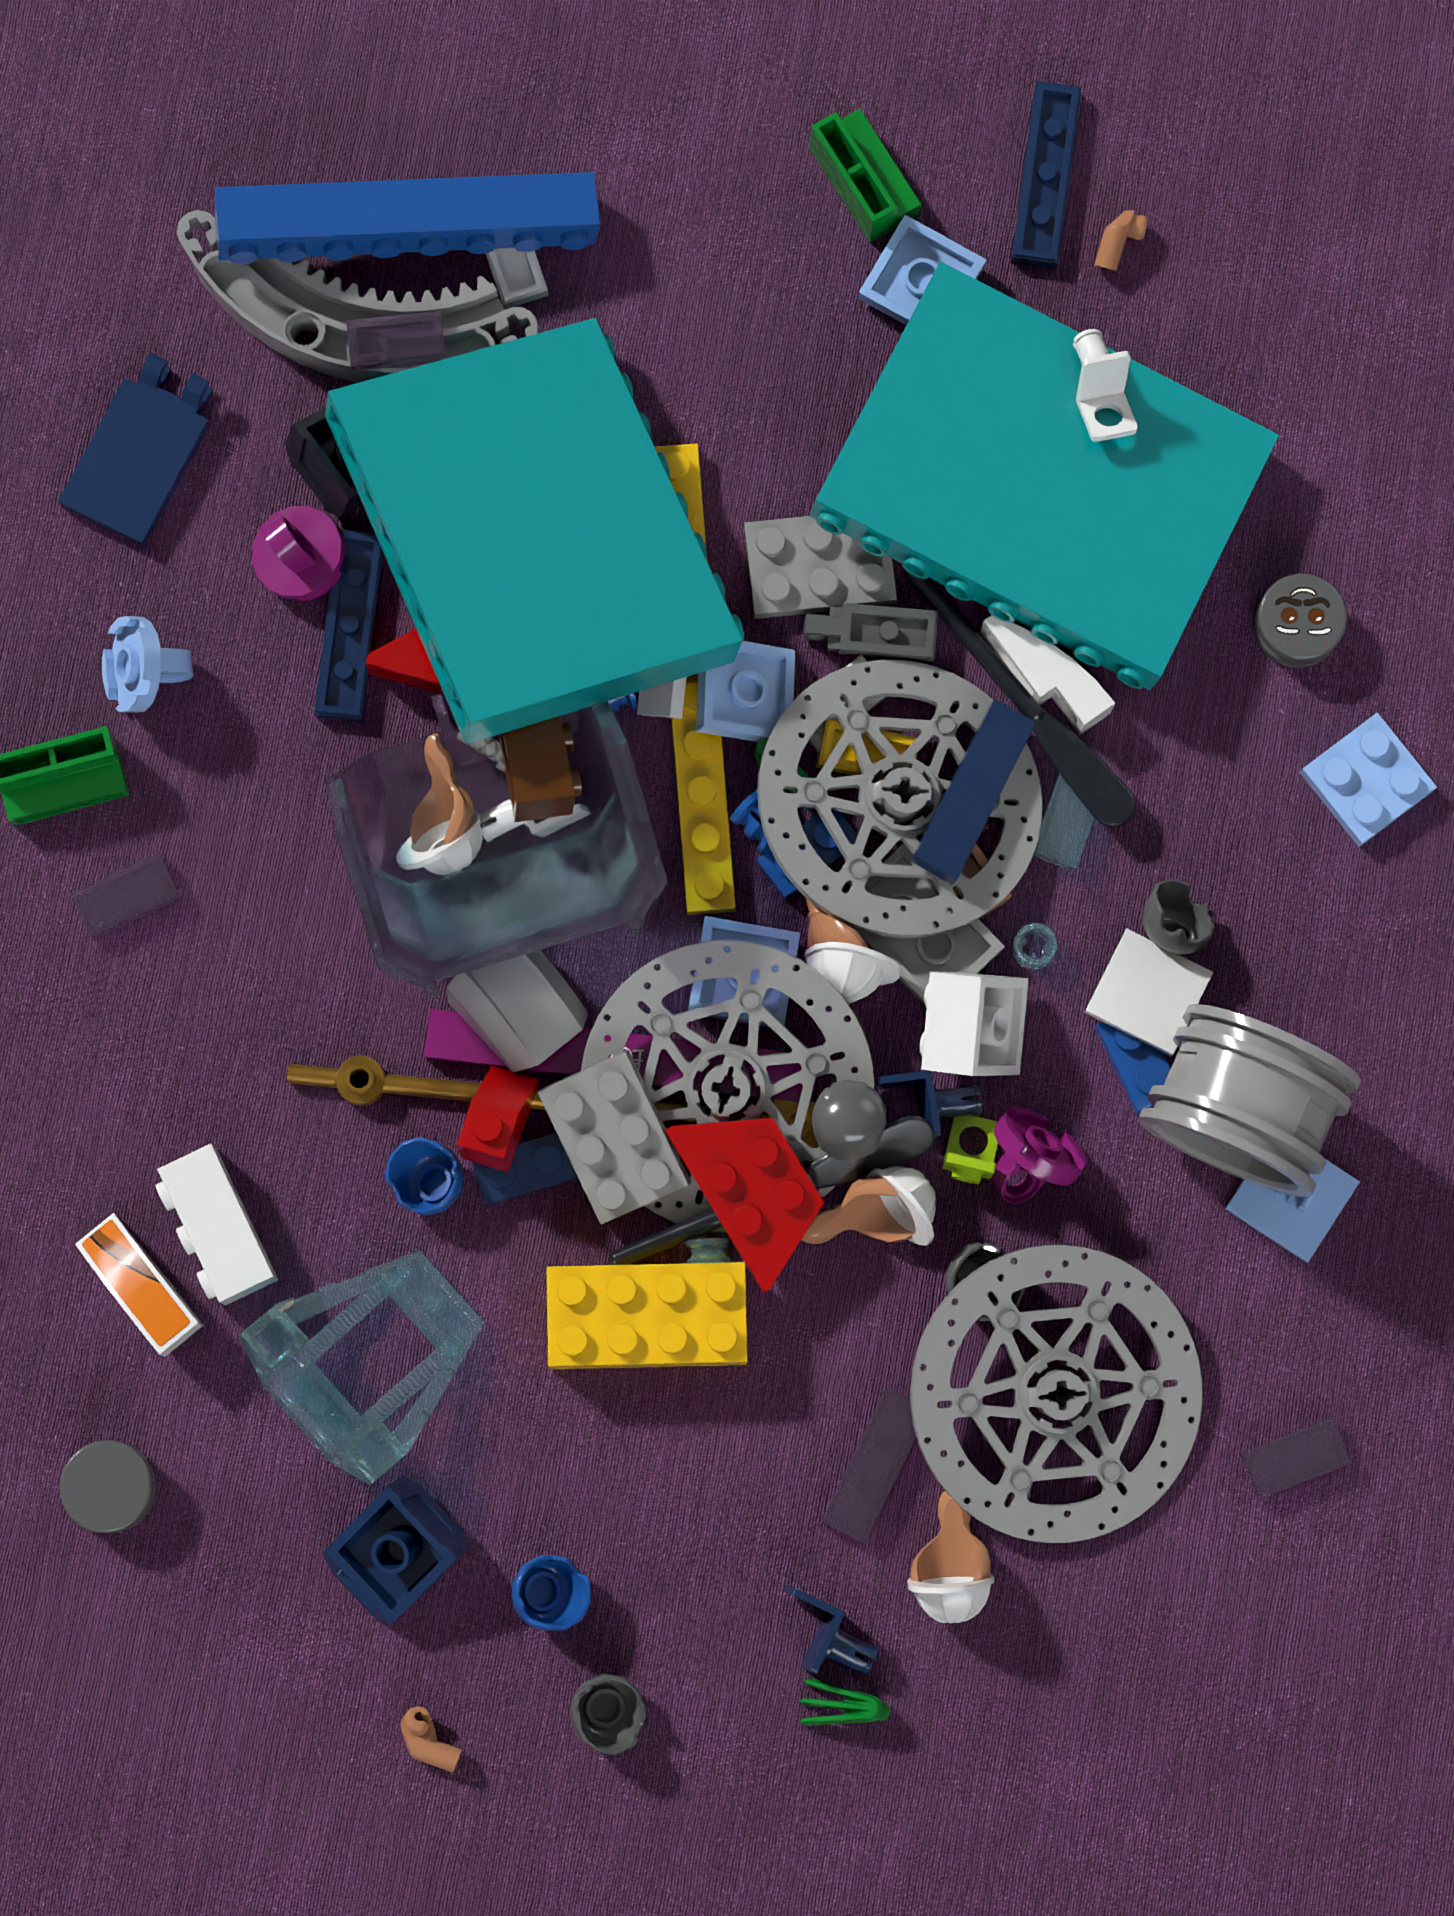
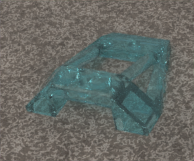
(288, 1371)

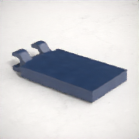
(139, 453)

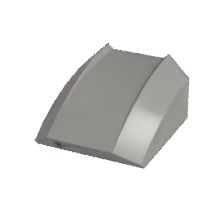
(519, 1008)

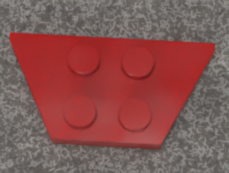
(752, 1187)

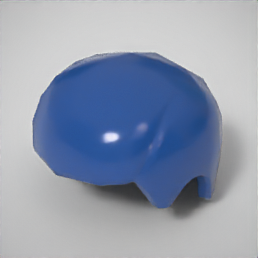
(424, 1176)
(551, 1593)

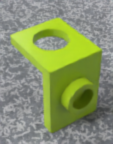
(965, 1166)

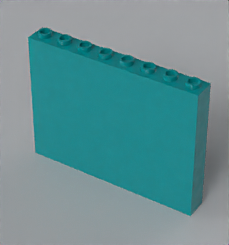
(991, 485)
(532, 529)

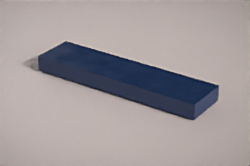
(1046, 175)
(350, 630)
(973, 792)

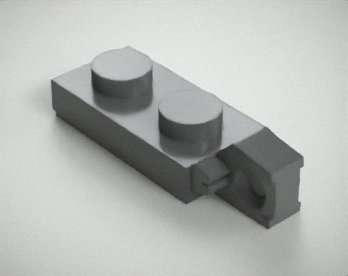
(876, 631)

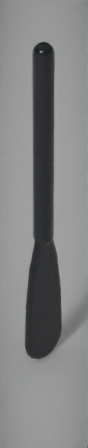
(1075, 761)
(899, 1143)

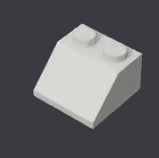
(973, 1024)

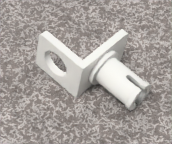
(1102, 386)
(501, 820)

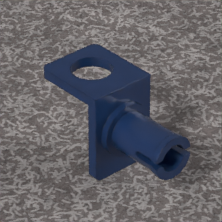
(934, 1103)
(833, 1642)

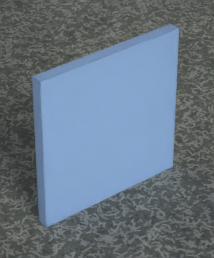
(1294, 1220)

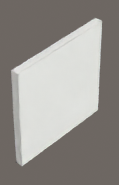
(1147, 991)

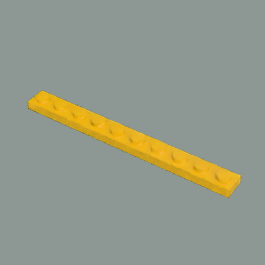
(699, 754)

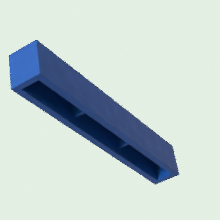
(406, 217)

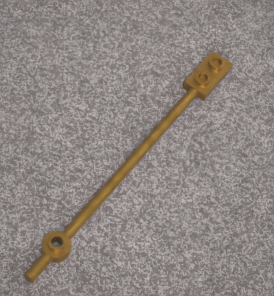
(463, 1091)

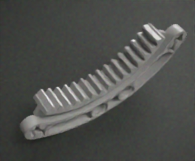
(284, 299)

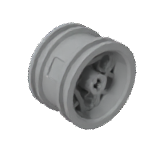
(1249, 1099)

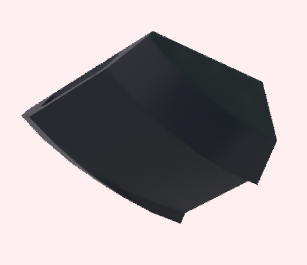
(321, 465)

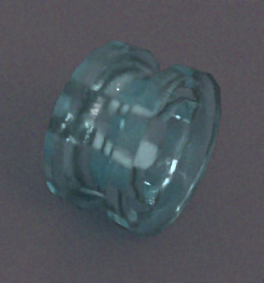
(1048, 950)
(708, 1250)

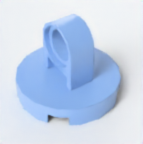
(138, 664)

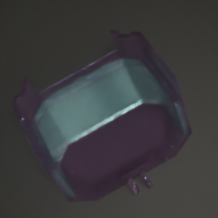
(520, 886)

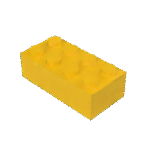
(646, 1315)

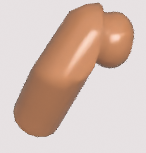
(1115, 235)
(424, 1743)

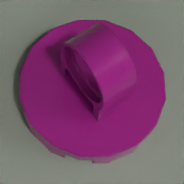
(299, 553)
(1035, 1151)

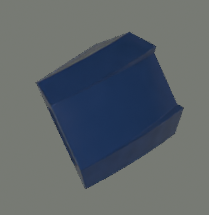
(396, 1550)

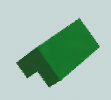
(863, 173)
(61, 776)

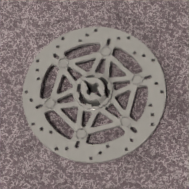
(881, 807)
(749, 997)
(1175, 1364)

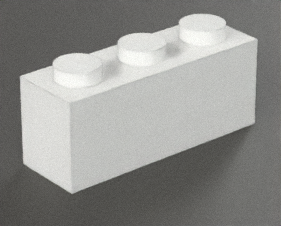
(215, 1225)

